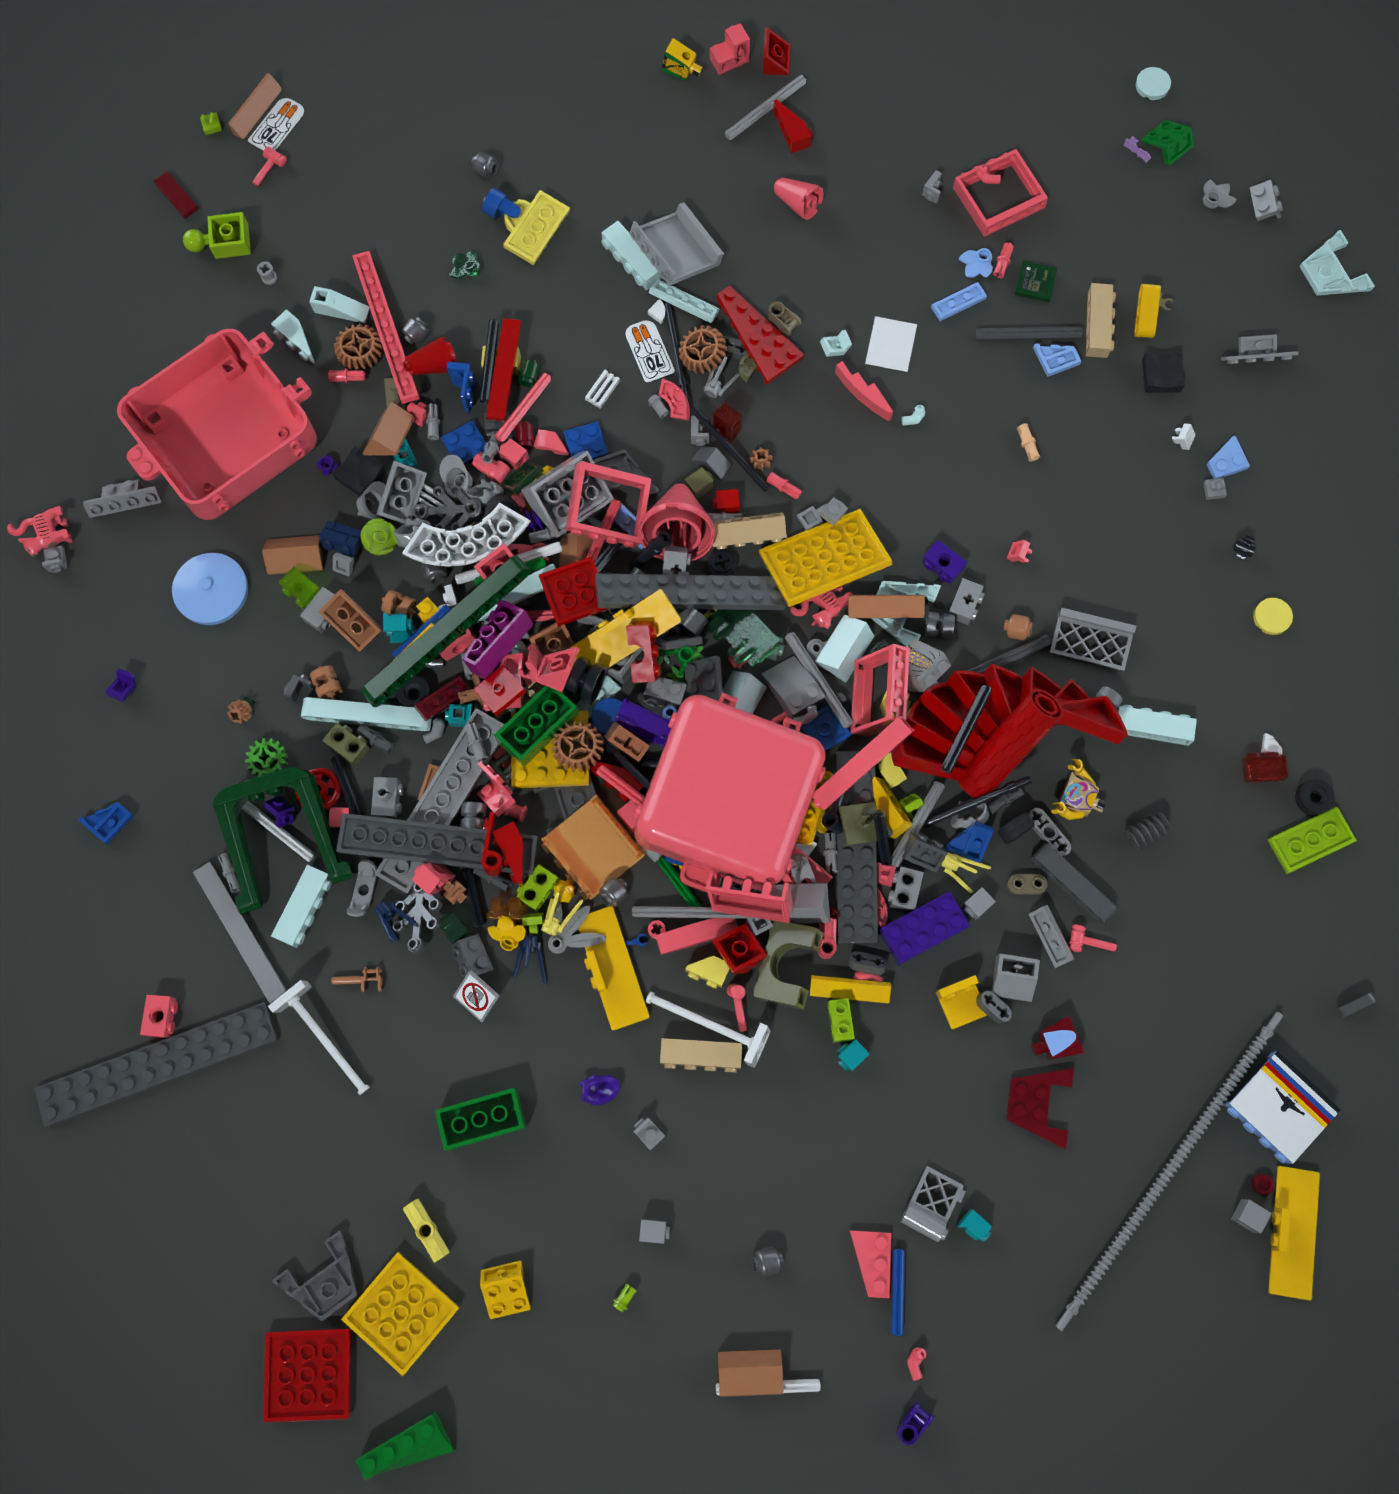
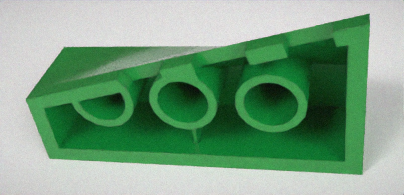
(415, 1444)

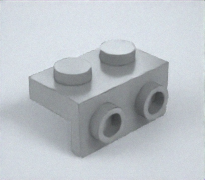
(1265, 200)
(664, 693)

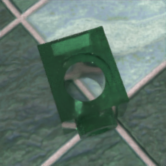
(453, 928)

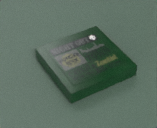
(1036, 281)

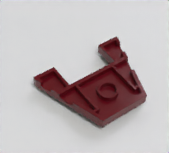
(1030, 1104)

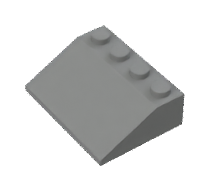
(551, 494)

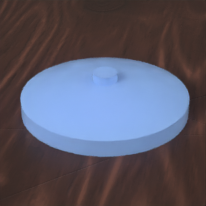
(210, 589)

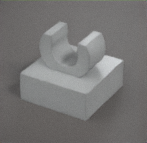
(1215, 488)
(343, 564)

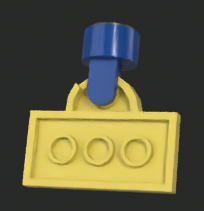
(530, 223)

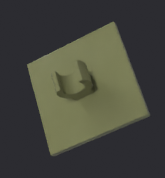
(858, 823)

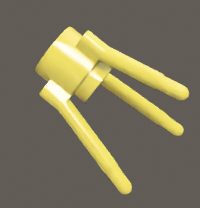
(953, 862)
(551, 925)

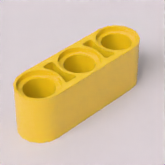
(1147, 310)

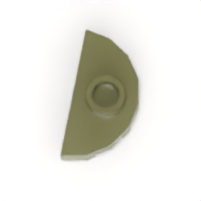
(746, 367)

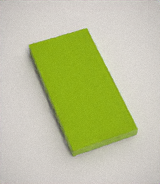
(1311, 840)

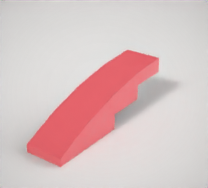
(868, 395)
(694, 934)

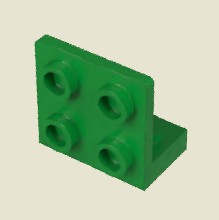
(1172, 139)

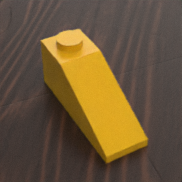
(885, 801)

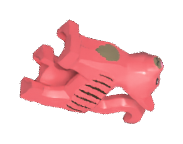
(45, 529)
(830, 605)

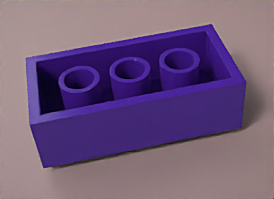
(924, 928)

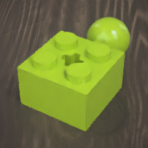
(226, 236)

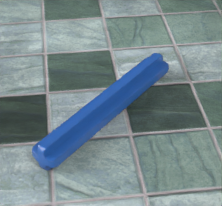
(434, 619)
(898, 1292)

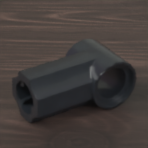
(834, 815)

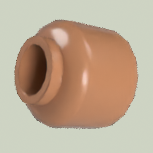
(1018, 627)

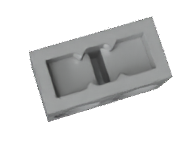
(911, 890)

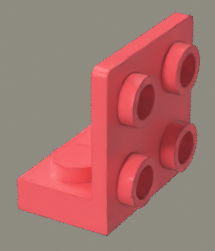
(494, 794)

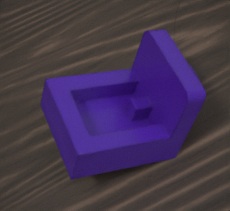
(122, 686)
(282, 810)

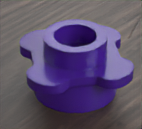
(321, 464)

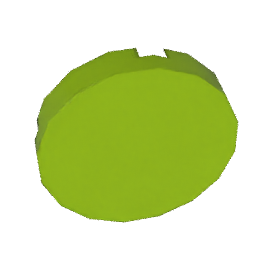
(378, 537)

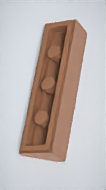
(254, 106)
(886, 606)

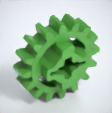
(259, 754)

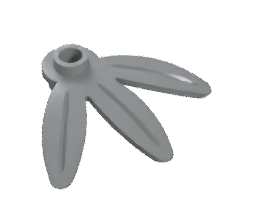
(566, 938)

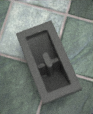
(712, 460)

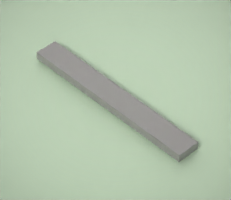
(240, 932)

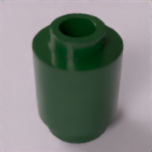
(529, 373)

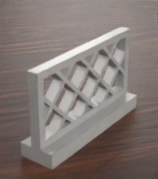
(1096, 623)

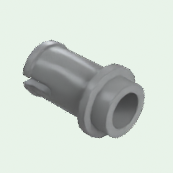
(658, 406)

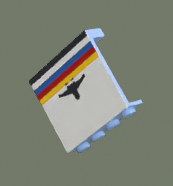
(1282, 1108)

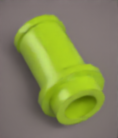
(624, 1298)

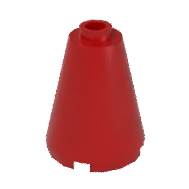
(430, 358)

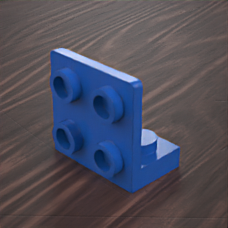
(463, 377)

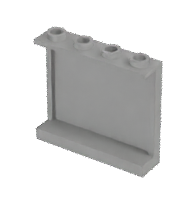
(677, 245)

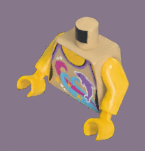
(1078, 794)

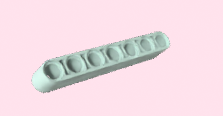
(363, 713)

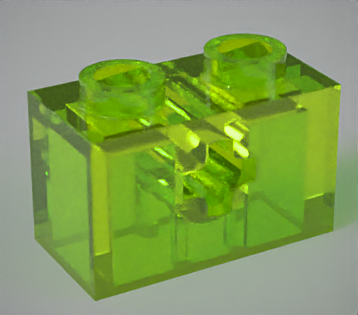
(293, 582)

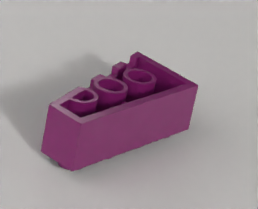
(497, 638)

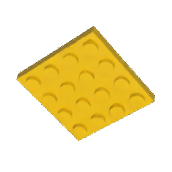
(544, 769)
(400, 1313)

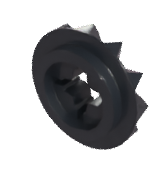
(726, 556)

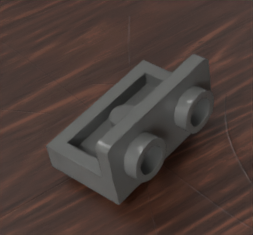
(472, 956)

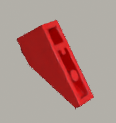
(793, 128)

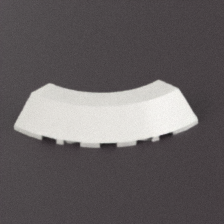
(466, 544)

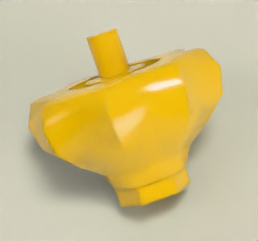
(565, 890)

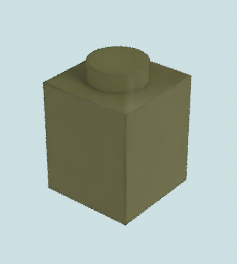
(699, 482)

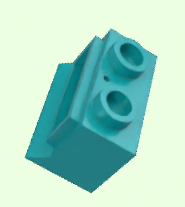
(398, 627)

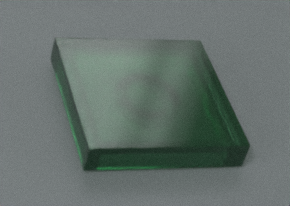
(521, 478)

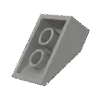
(793, 687)

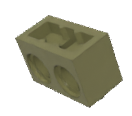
(344, 747)

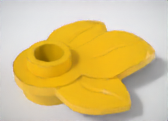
(507, 933)

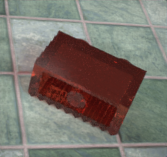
(1264, 768)

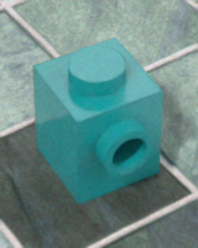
(851, 1055)

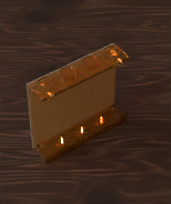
(592, 847)

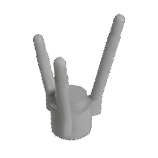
(713, 386)

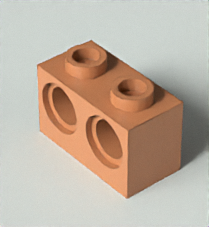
(626, 741)

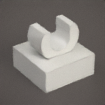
(1185, 437)

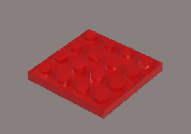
(307, 1375)

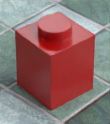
(727, 501)

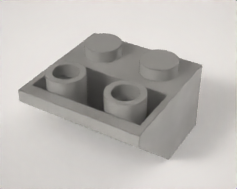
(1015, 977)

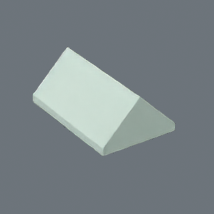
(845, 646)
(746, 689)

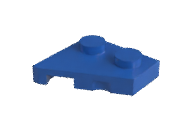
(107, 822)
(971, 842)

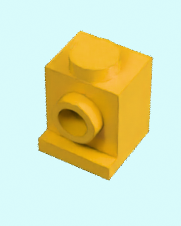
(426, 609)

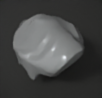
(484, 492)
(407, 531)
(965, 819)

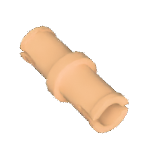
(1028, 442)

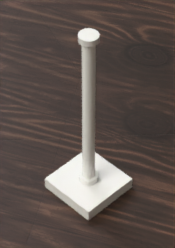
(292, 998)
(755, 1044)

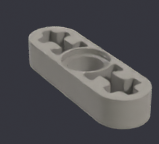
(1044, 817)

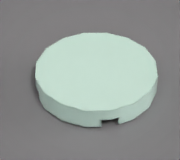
(1153, 83)

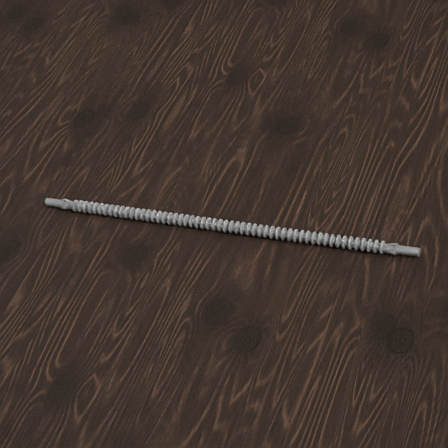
(1072, 1308)

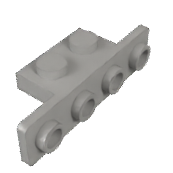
(1258, 347)
(122, 498)

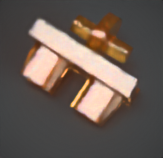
(513, 910)

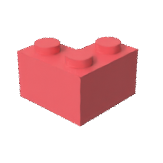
(733, 51)

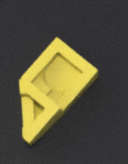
(892, 774)

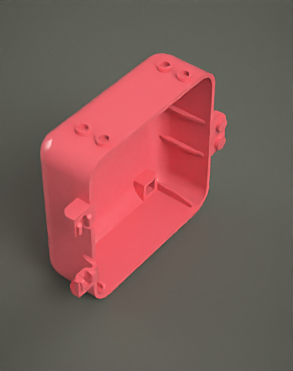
(217, 423)
(729, 793)

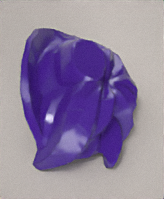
(599, 1089)

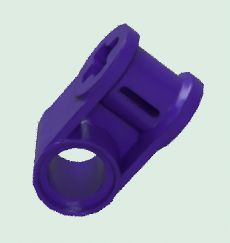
(914, 1422)

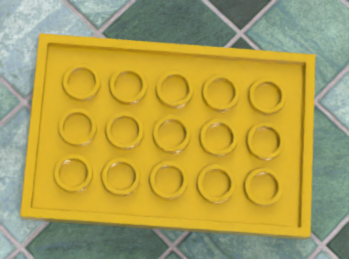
(825, 558)

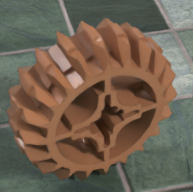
(369, 348)
(709, 355)
(564, 737)

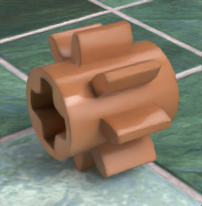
(761, 458)
(239, 711)
(454, 892)

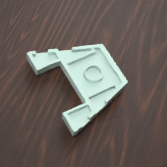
(1327, 274)
(895, 625)

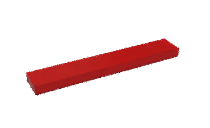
(503, 369)

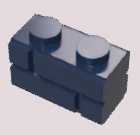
(341, 538)

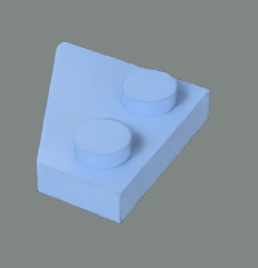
(1057, 358)
(1228, 460)

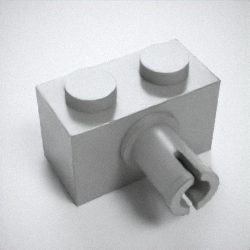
(386, 798)

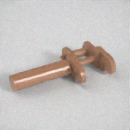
(360, 979)

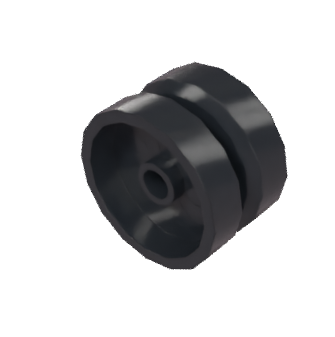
(585, 680)

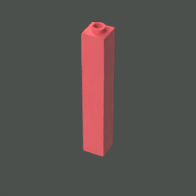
(862, 763)

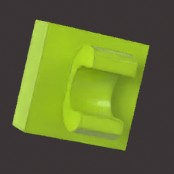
(211, 123)
(910, 803)
(533, 920)

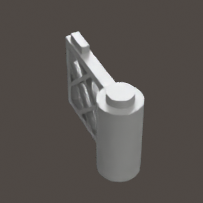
(924, 1219)

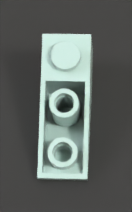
(337, 305)
(291, 330)

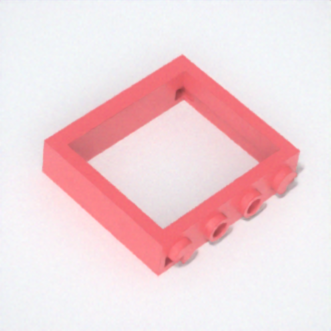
(1012, 215)
(595, 533)
(897, 689)

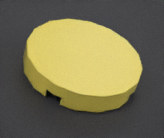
(1273, 616)

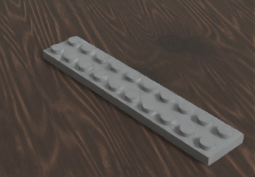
(445, 793)

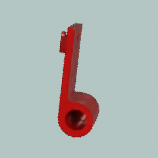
(491, 860)

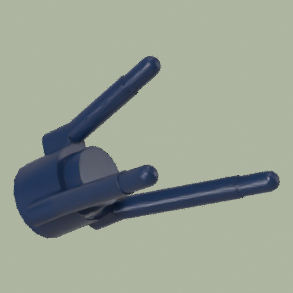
(386, 913)
(529, 946)

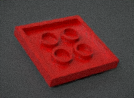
(571, 591)

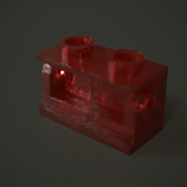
(727, 421)

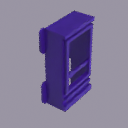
(643, 723)

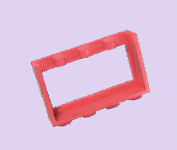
(747, 903)

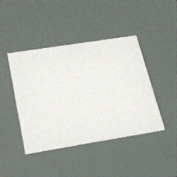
(891, 344)

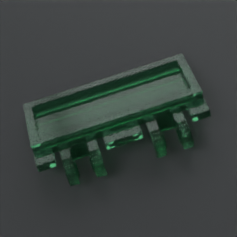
(744, 633)

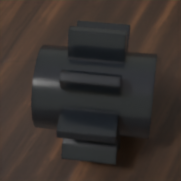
(1244, 547)

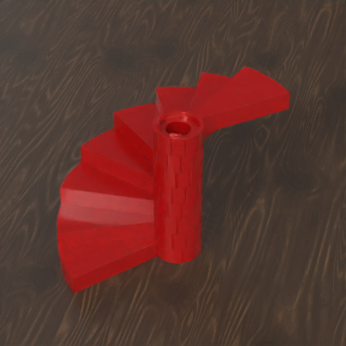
(1008, 729)

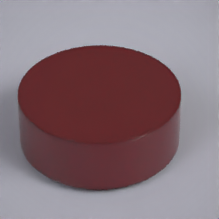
(1262, 1184)

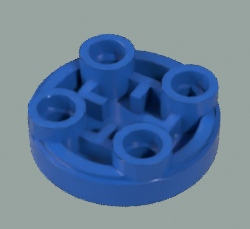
(604, 714)

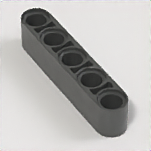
(1073, 883)

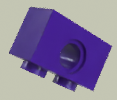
(941, 552)

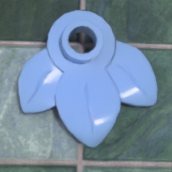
(975, 264)

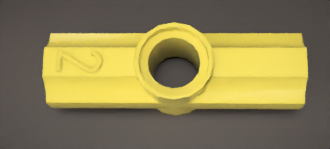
(419, 1217)

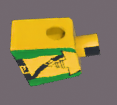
(680, 61)

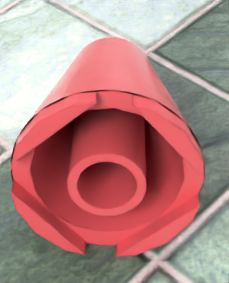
(799, 196)

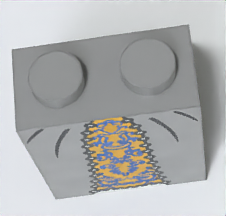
(925, 666)

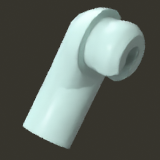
(915, 418)

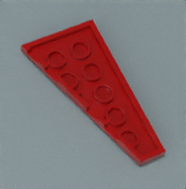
(761, 340)

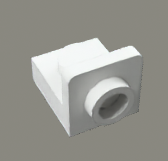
(449, 597)

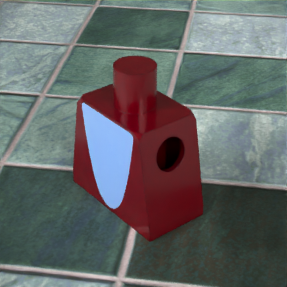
(1058, 1040)

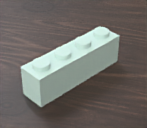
(628, 252)
(1158, 726)
(302, 906)

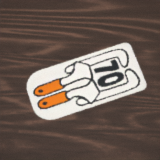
(277, 124)
(649, 350)

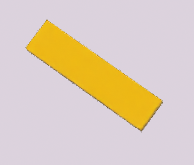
(850, 988)

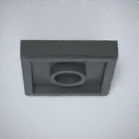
(678, 641)

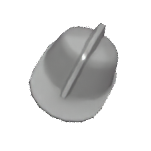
(455, 473)
(370, 500)

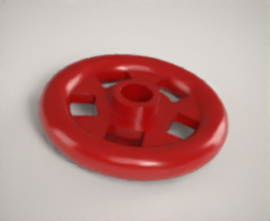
(333, 783)

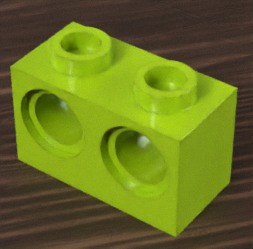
(542, 890)
(840, 1020)

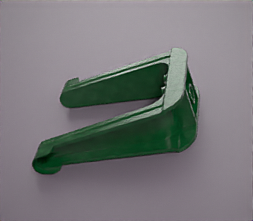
(228, 812)

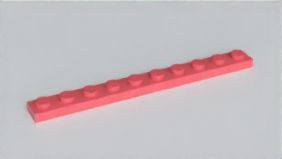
(385, 326)

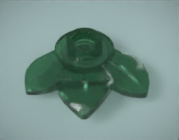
(465, 265)

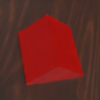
(776, 54)
(740, 949)

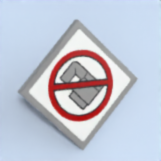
(476, 996)

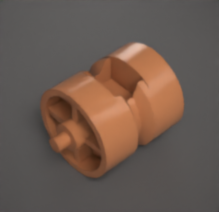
(397, 604)
(325, 681)

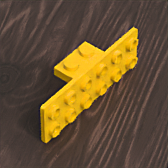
(610, 641)
(613, 971)
(1294, 1233)

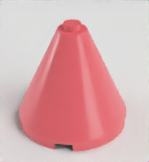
(683, 519)

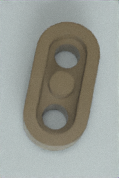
(1027, 884)

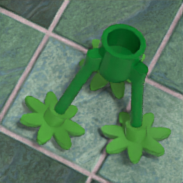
(683, 656)

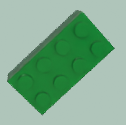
(536, 724)
(480, 1119)

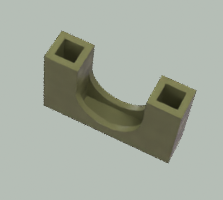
(782, 939)

